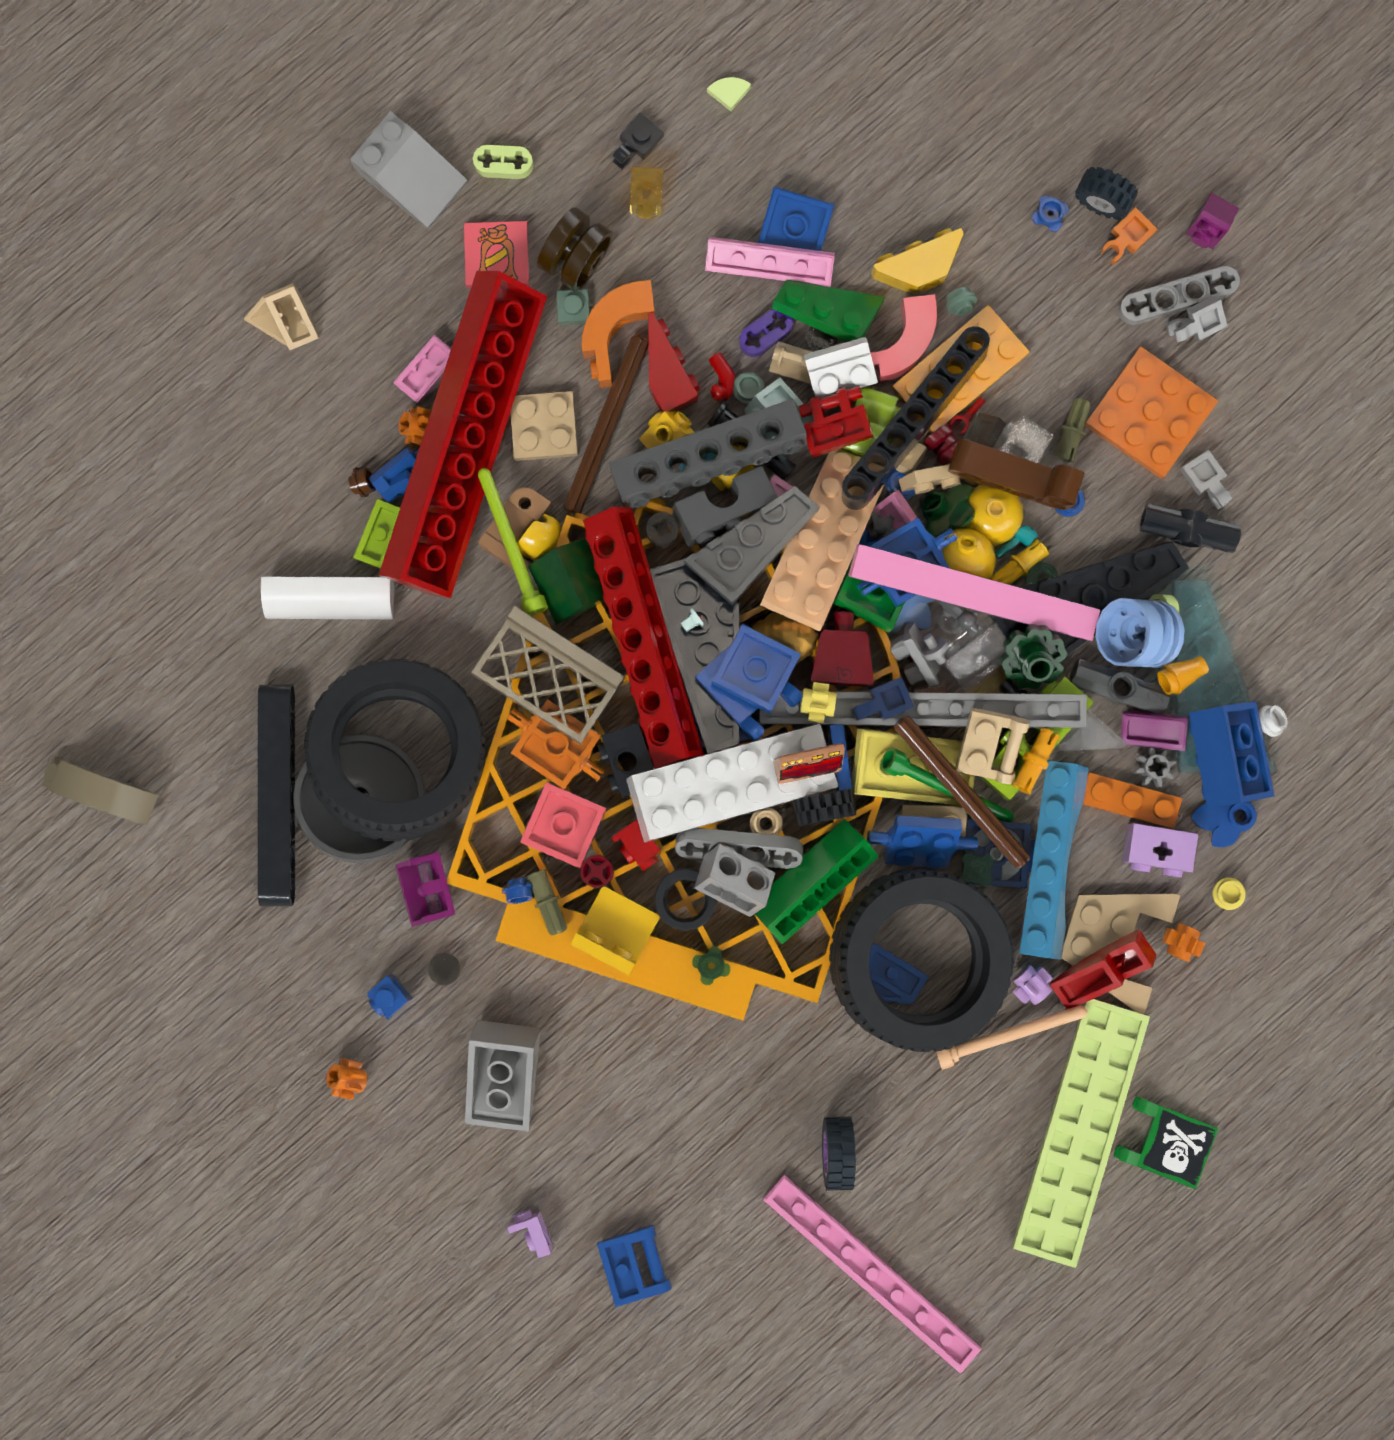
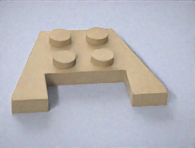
(1106, 918)

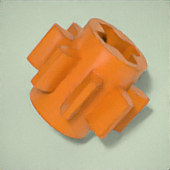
(413, 425)
(1183, 942)
(346, 1078)

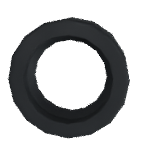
(663, 910)

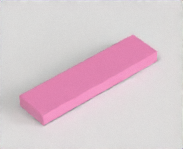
(769, 261)

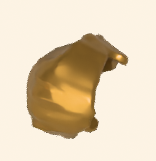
(789, 633)

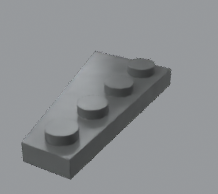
(749, 548)

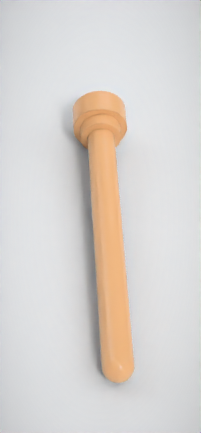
(950, 1056)

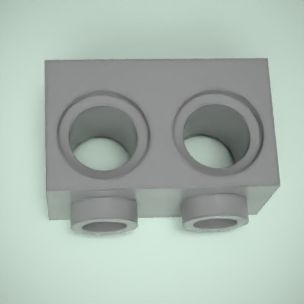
(741, 885)

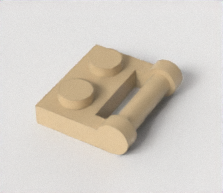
(981, 743)

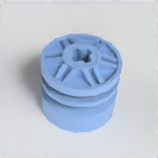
(1139, 633)

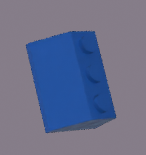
(1231, 754)

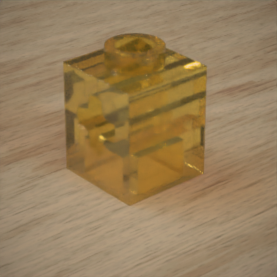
(646, 179)

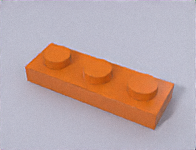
(1132, 801)

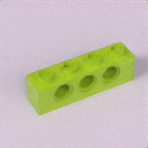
(1007, 791)

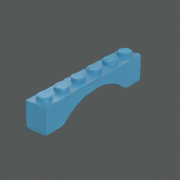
(1045, 907)

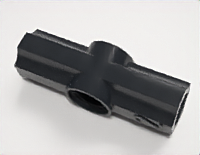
(1190, 528)

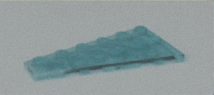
(1205, 638)

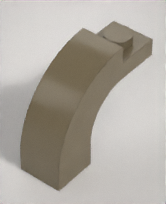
(99, 791)

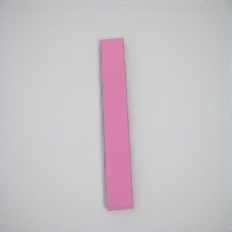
(973, 592)
(872, 1273)

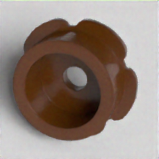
(360, 482)

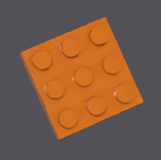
(1151, 413)

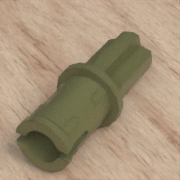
(1072, 431)
(547, 902)

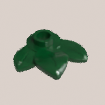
(948, 509)

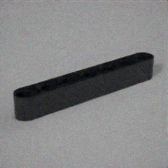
(919, 403)
(276, 795)

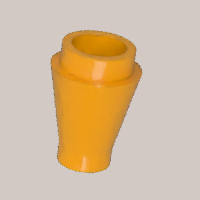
(1180, 675)

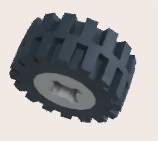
(1106, 193)

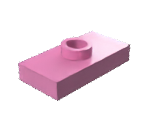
(424, 370)

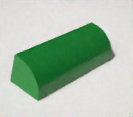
(816, 880)

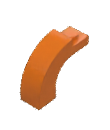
(617, 308)

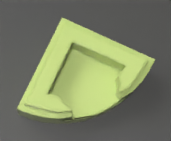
(729, 91)

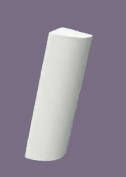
(327, 598)

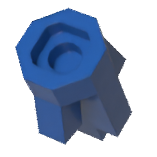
(394, 476)

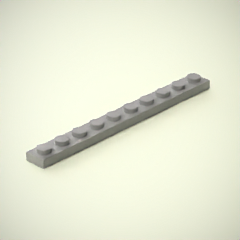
(946, 710)

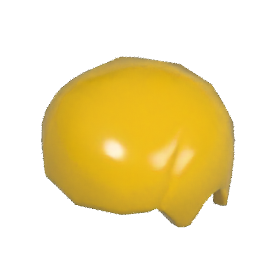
(540, 538)

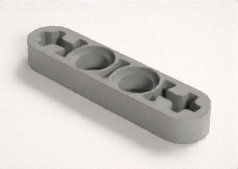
(1177, 291)
(741, 842)

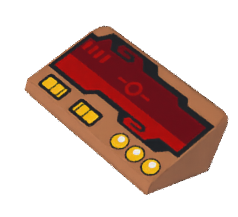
(809, 763)

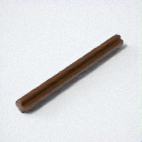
(606, 424)
(961, 791)

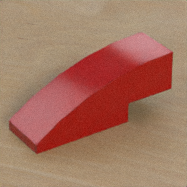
(1104, 970)

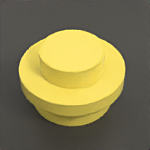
(1228, 893)

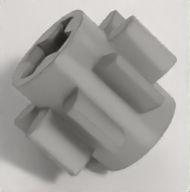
(1156, 776)

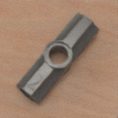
(1100, 681)

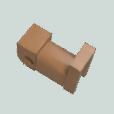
(519, 520)

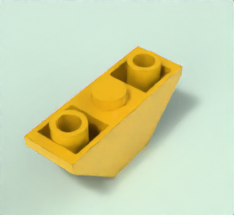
(920, 265)

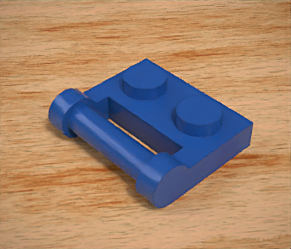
(623, 1269)

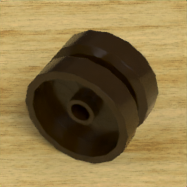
(575, 249)

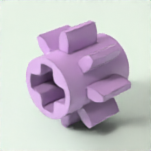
(1032, 985)

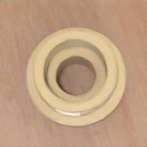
(769, 813)

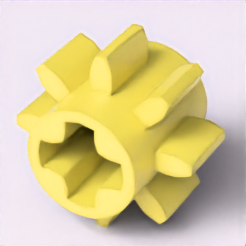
(818, 702)

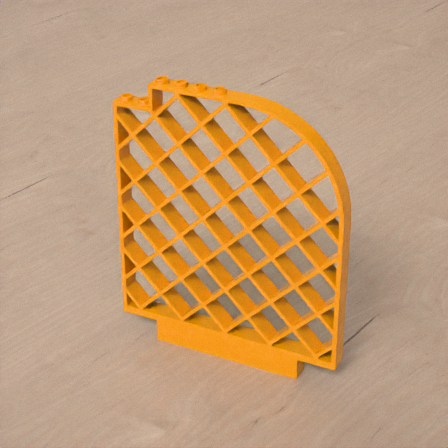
(663, 964)

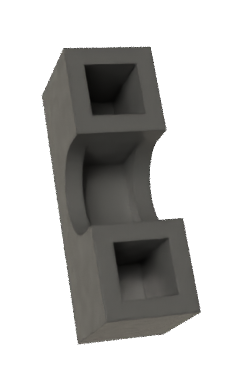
(703, 521)

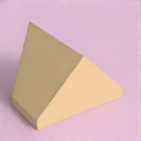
(283, 317)

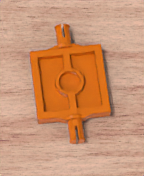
(551, 750)

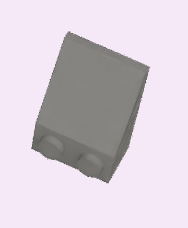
(408, 170)
(501, 1075)

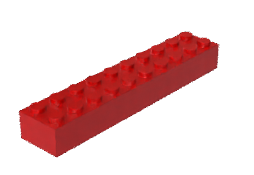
(463, 433)

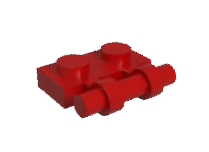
(839, 429)

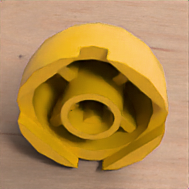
(996, 514)
(970, 553)

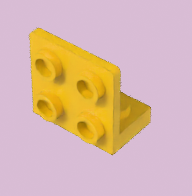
(615, 930)

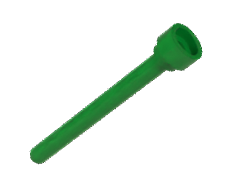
(896, 763)

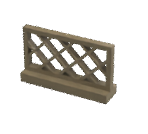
(564, 652)

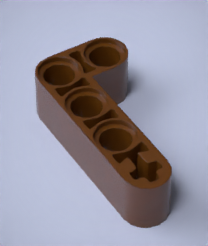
(1018, 476)

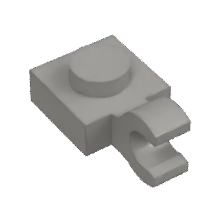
(1202, 322)
(1205, 475)

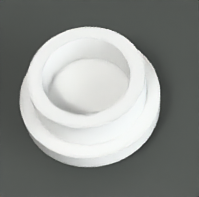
(1272, 720)

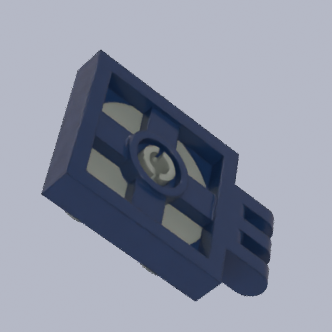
(1002, 871)

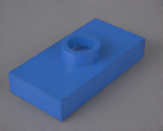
(843, 778)

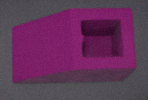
(1212, 222)

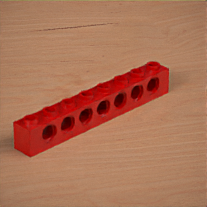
(655, 648)

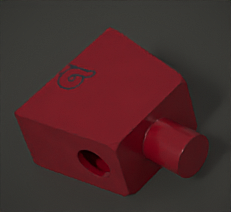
(843, 655)

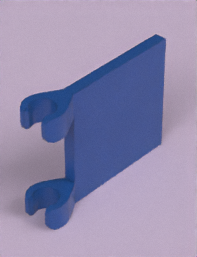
(736, 707)

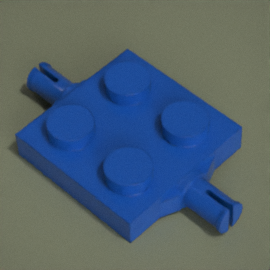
(915, 543)
(922, 841)

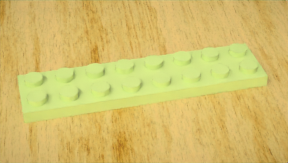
(1080, 1133)

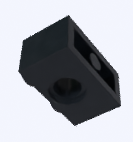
(617, 743)

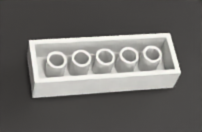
(722, 785)

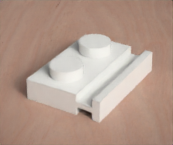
(841, 367)

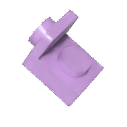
(537, 1235)

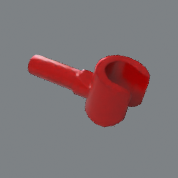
(968, 415)

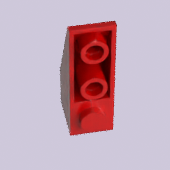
(667, 378)

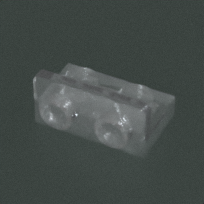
(974, 655)

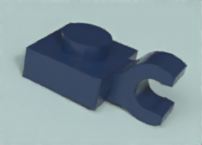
(888, 700)

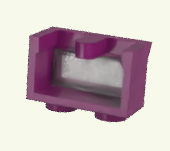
(425, 889)

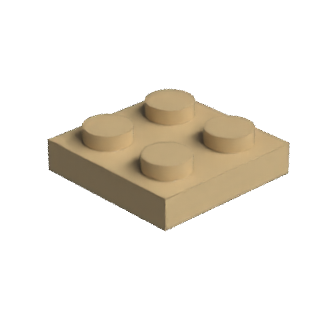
(544, 426)

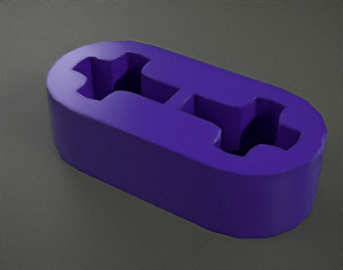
(761, 326)

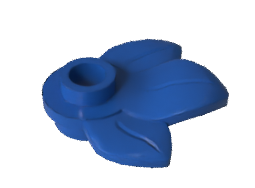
(1222, 822)

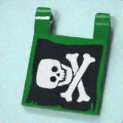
(1173, 1145)

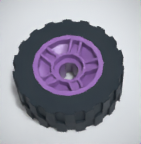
(838, 1153)

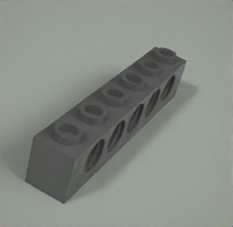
(718, 439)

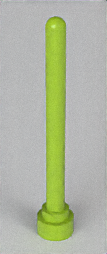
(532, 601)

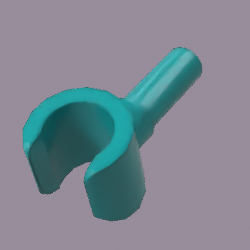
(1025, 535)

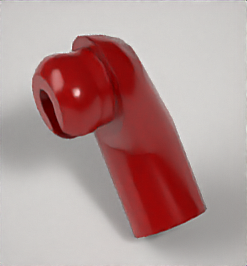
(726, 378)

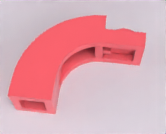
(919, 325)

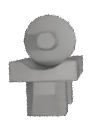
(925, 652)

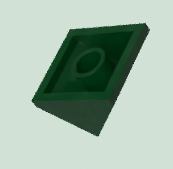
(568, 580)

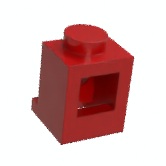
(635, 848)

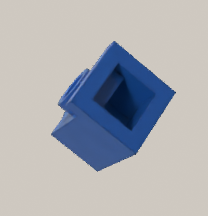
(388, 997)

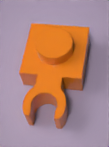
(1130, 234)

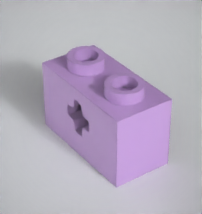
(1179, 848)

